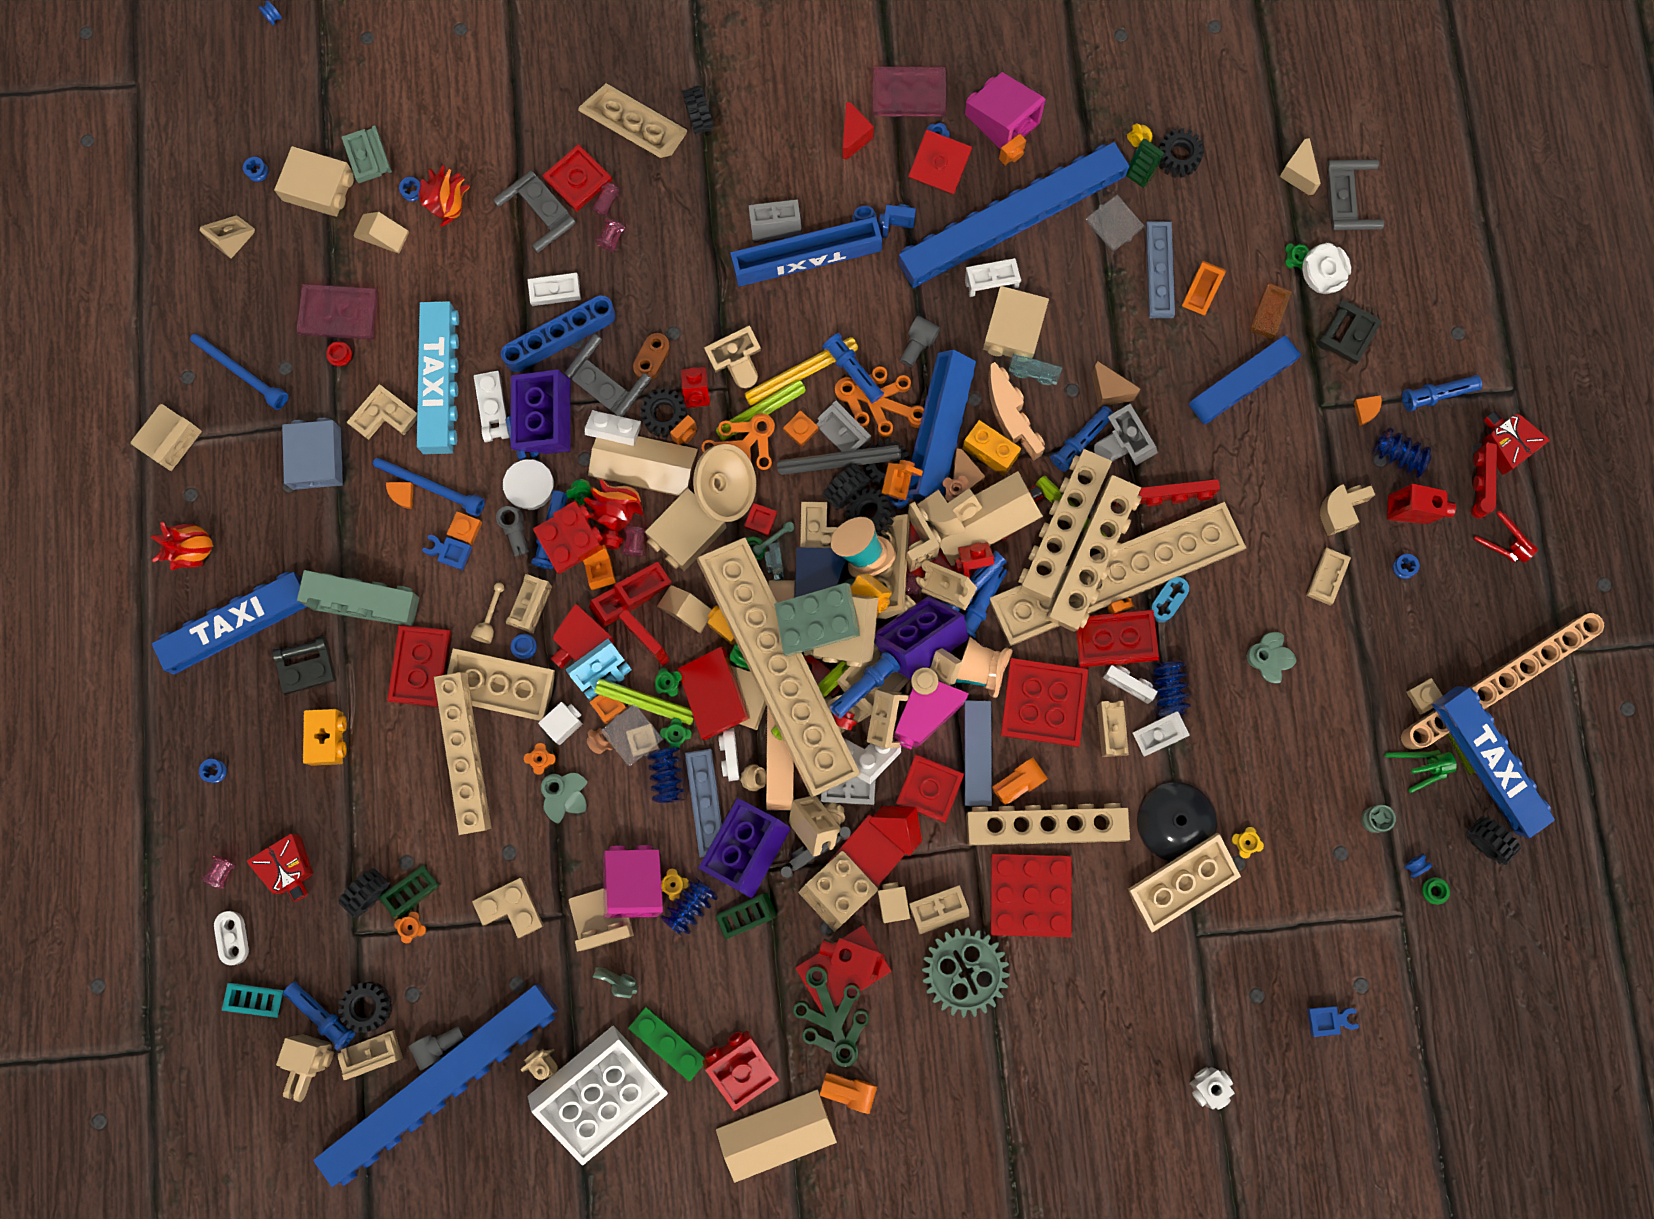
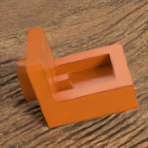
(898, 479)
(599, 569)

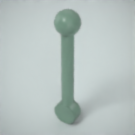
(787, 527)

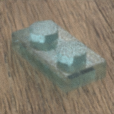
(1027, 367)
(774, 561)

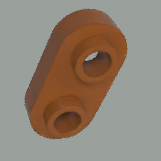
(652, 356)

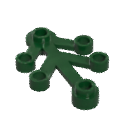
(833, 1020)

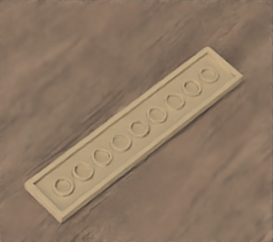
(1134, 569)
(782, 679)

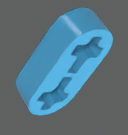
(1174, 603)

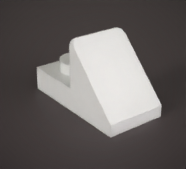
(1161, 734)

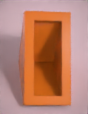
(1203, 287)

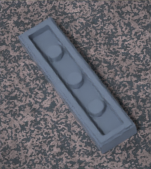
(1160, 270)
(977, 753)
(704, 798)

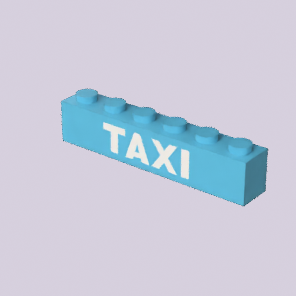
(436, 378)

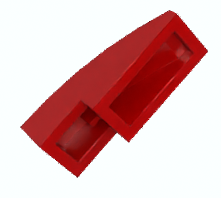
(629, 594)

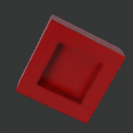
(760, 519)

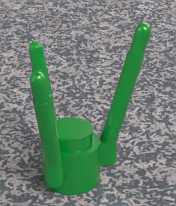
(1439, 764)

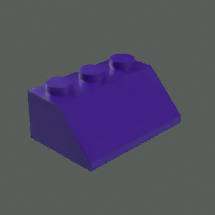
(540, 412)
(920, 633)
(744, 847)

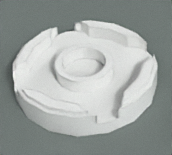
(1326, 268)
(528, 484)

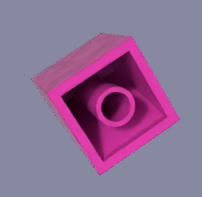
(1005, 109)
(927, 713)
(632, 882)

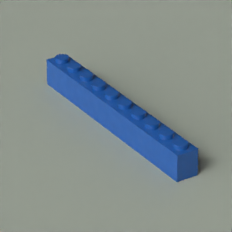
(1012, 214)
(435, 1085)

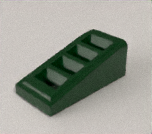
(1144, 163)
(405, 906)
(766, 906)

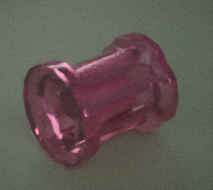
(610, 235)
(634, 541)
(218, 872)

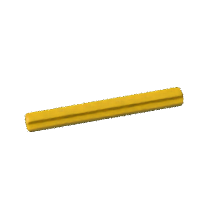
(795, 373)

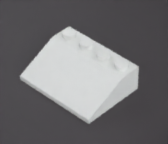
(596, 1095)

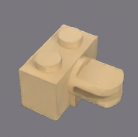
(735, 353)
(303, 1057)

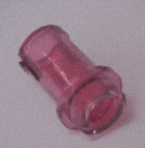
(606, 198)

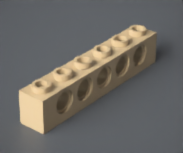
(1095, 469)
(1114, 491)
(462, 753)
(1115, 831)

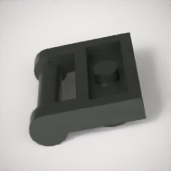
(1356, 336)
(306, 673)

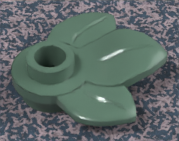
(1274, 657)
(567, 797)
(622, 985)

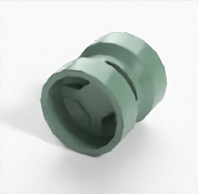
(1384, 818)

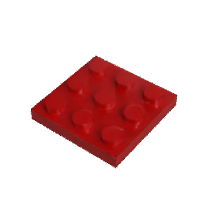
(1044, 702)
(1030, 895)

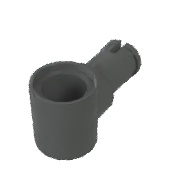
(921, 335)
(514, 531)
(430, 1049)

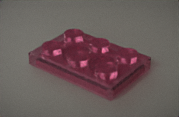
(909, 91)
(337, 311)

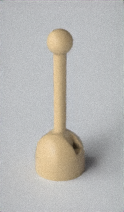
(483, 631)

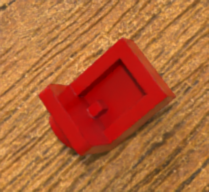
(695, 387)
(973, 557)

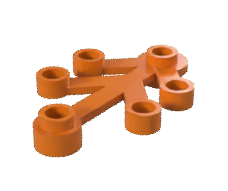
(884, 403)
(750, 439)

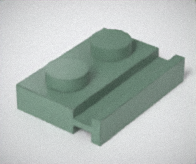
(366, 154)

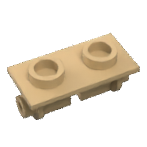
(541, 1064)

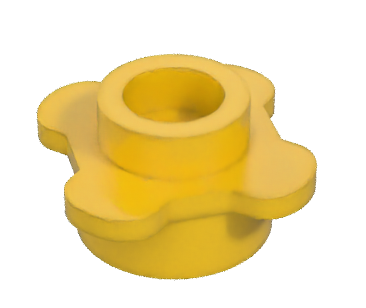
(1138, 134)
(1255, 843)
(681, 883)

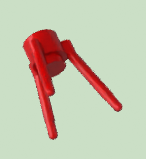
(1521, 547)

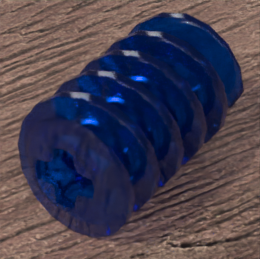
(1403, 451)
(1171, 688)
(665, 775)
(689, 907)

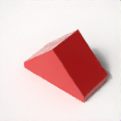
(857, 131)
(900, 826)

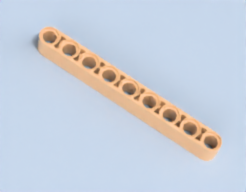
(1513, 675)
(779, 760)

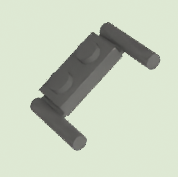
(1343, 195)
(543, 204)
(600, 384)
(803, 855)

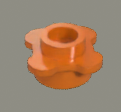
(539, 766)
(402, 927)

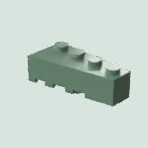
(358, 599)

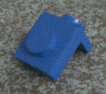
(897, 215)

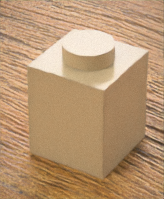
(893, 903)

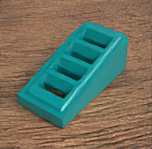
(230, 996)

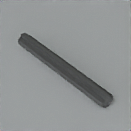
(839, 459)

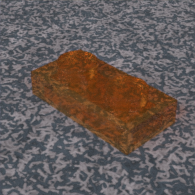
(1270, 311)

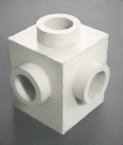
(1203, 1083)

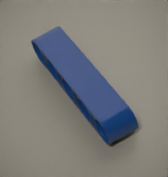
(565, 323)
(1244, 380)

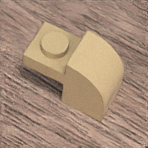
(1337, 508)
(948, 517)

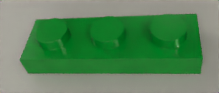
(667, 1043)

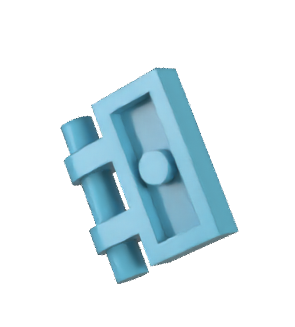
(597, 664)

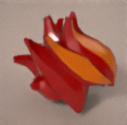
(443, 194)
(614, 505)
(183, 545)

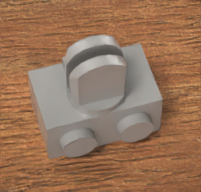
(1128, 437)

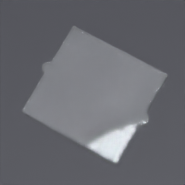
(1115, 223)
(632, 735)

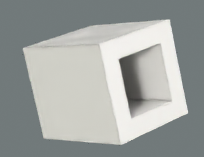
(561, 722)

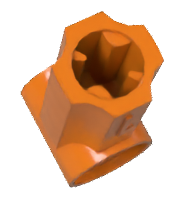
(1024, 779)
(856, 1094)

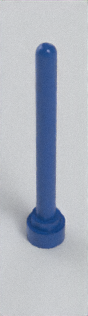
(274, 396)
(472, 504)

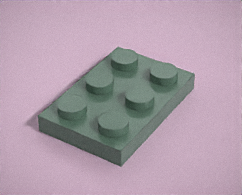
(817, 619)

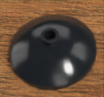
(1158, 819)

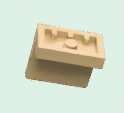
(166, 437)
(928, 546)
(838, 891)
(591, 925)

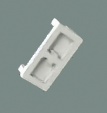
(992, 275)

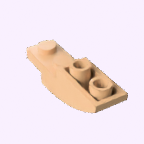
(1006, 406)

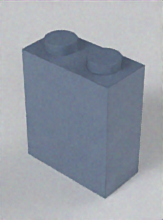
(312, 454)

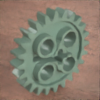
(943, 983)

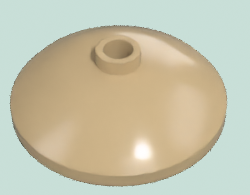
(724, 482)

